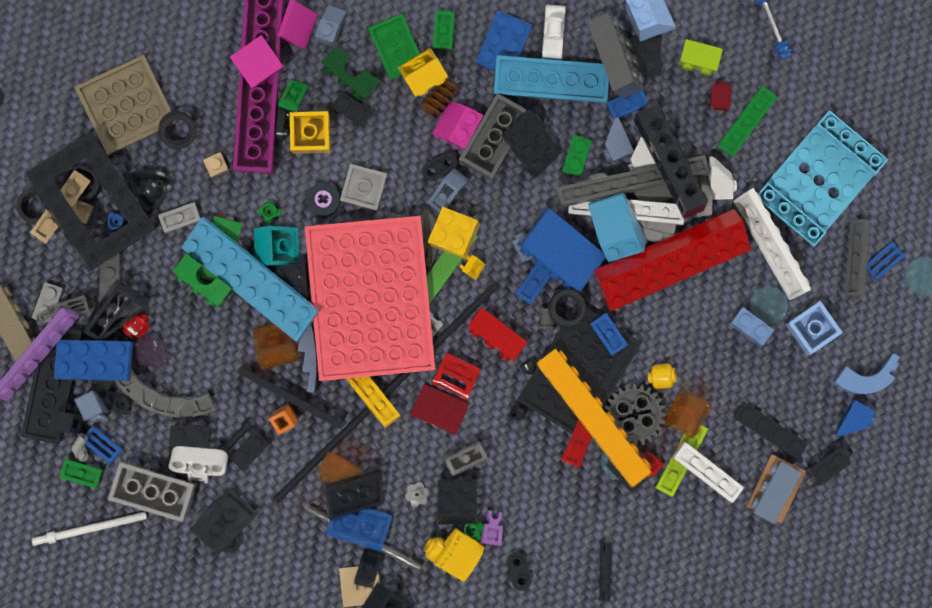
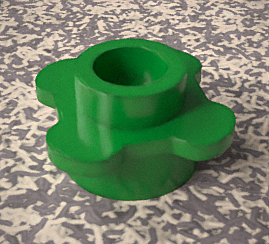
(264, 211)
(468, 530)

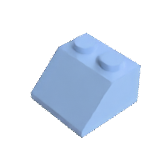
(649, 17)

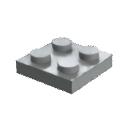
(363, 187)

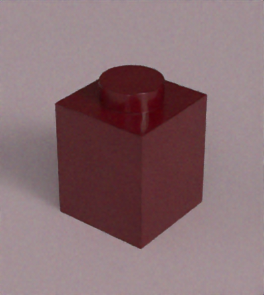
(720, 96)

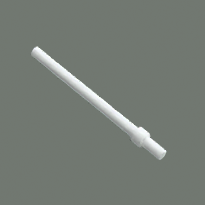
(52, 537)

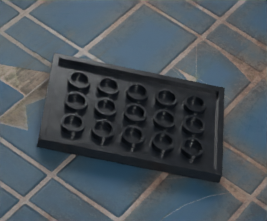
(591, 361)

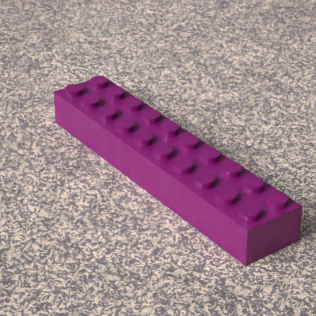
(258, 106)

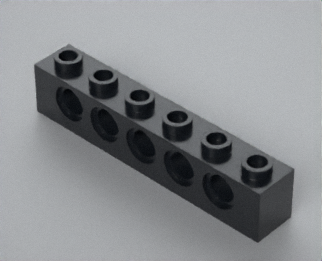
(677, 187)

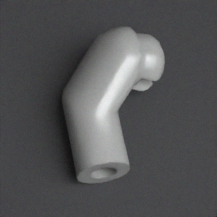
(79, 449)

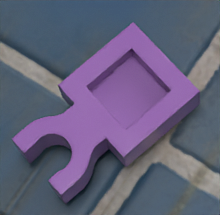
(492, 532)

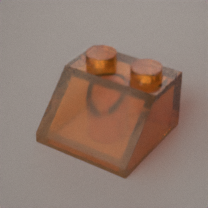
(273, 346)
(687, 414)
(337, 468)

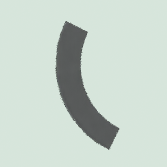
(166, 404)

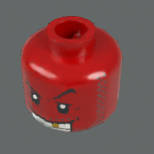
(137, 326)

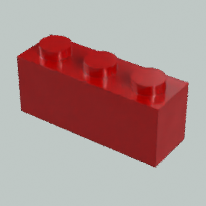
(496, 335)

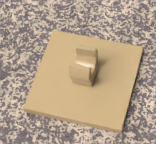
(353, 594)

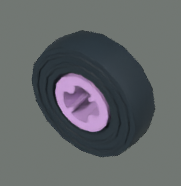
(323, 209)

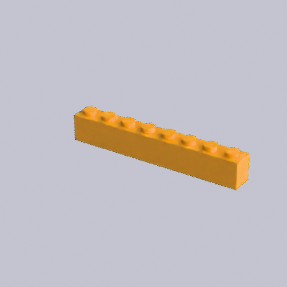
(593, 417)

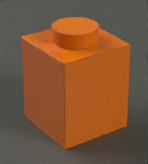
(283, 418)

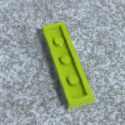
(674, 470)

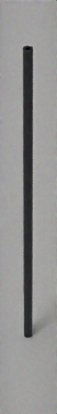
(387, 391)

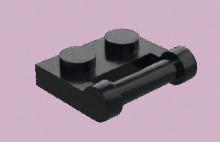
(249, 449)

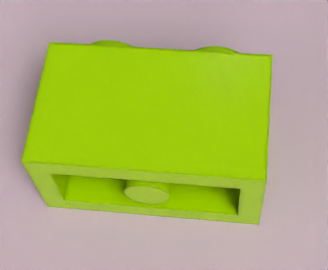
(700, 57)

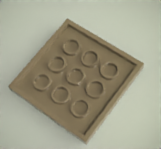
(124, 104)

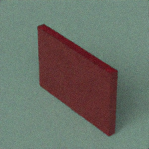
(439, 409)

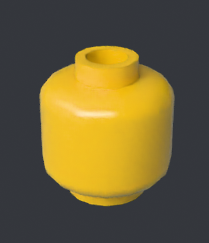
(662, 376)
(434, 547)

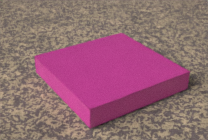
(297, 24)
(256, 62)

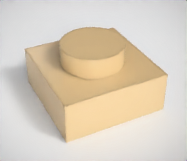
(216, 165)
(83, 211)

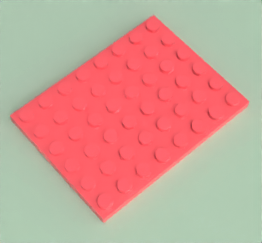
(370, 298)

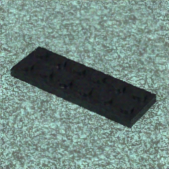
(47, 395)

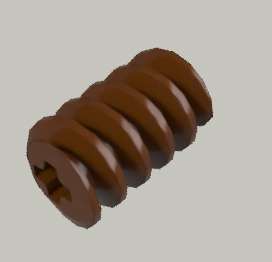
(438, 98)

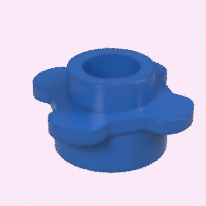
(112, 217)

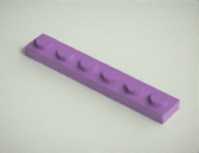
(36, 352)

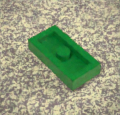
(443, 30)
(293, 95)
(577, 156)
(81, 473)

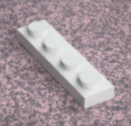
(707, 472)

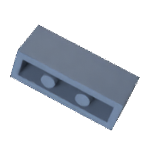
(775, 492)

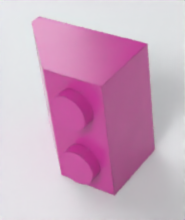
(457, 125)

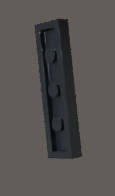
(770, 430)

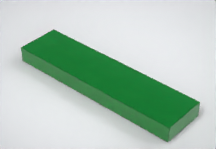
(747, 121)

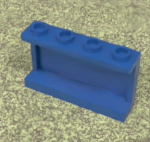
(561, 251)

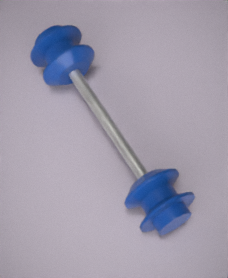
(782, 46)

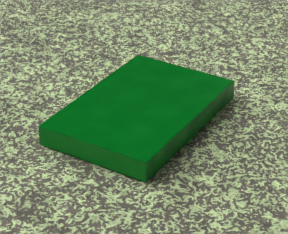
(393, 44)

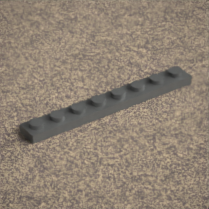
(623, 182)

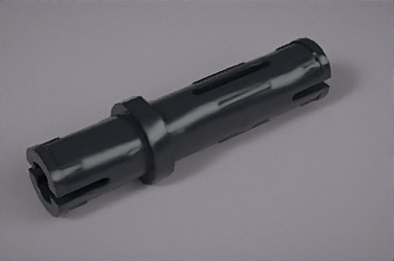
(605, 572)

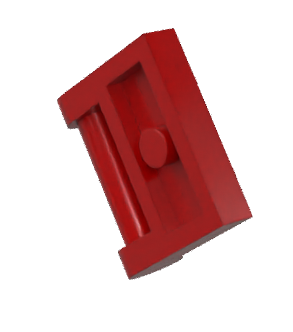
(459, 370)

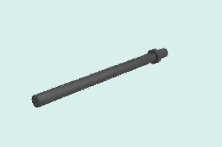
(408, 561)

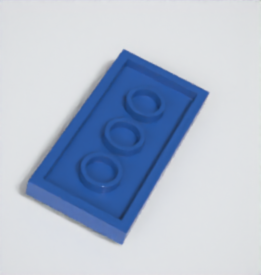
(93, 360)

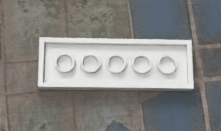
(771, 244)

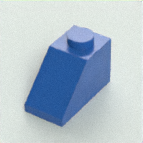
(855, 418)

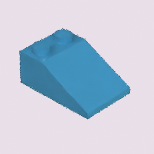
(617, 227)

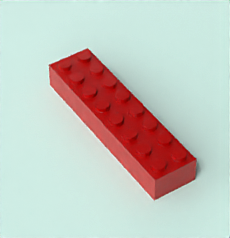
(672, 260)

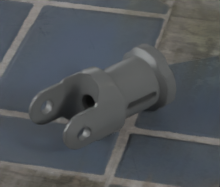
(546, 323)

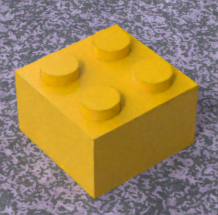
(423, 72)
(309, 132)
(454, 233)

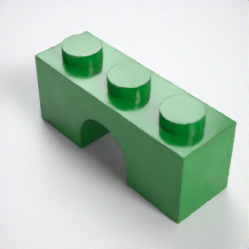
(189, 272)

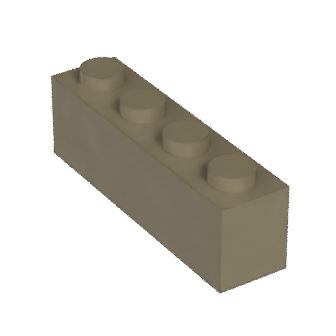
(12, 327)

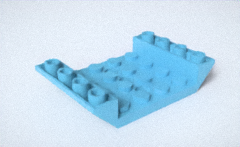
(843, 163)

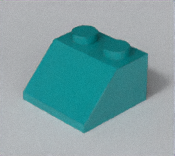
(276, 245)

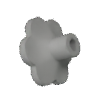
(417, 488)

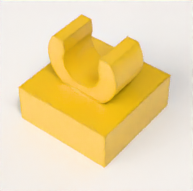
(473, 267)

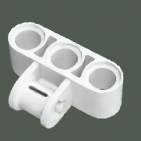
(553, 32)
(198, 462)

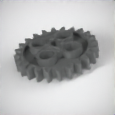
(629, 398)

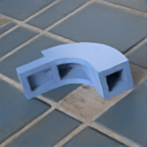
(856, 384)

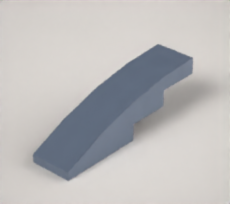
(308, 346)

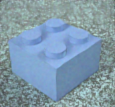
(813, 328)

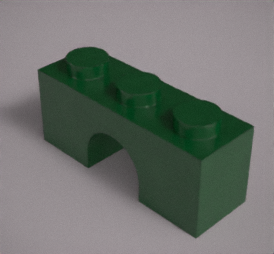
(362, 85)

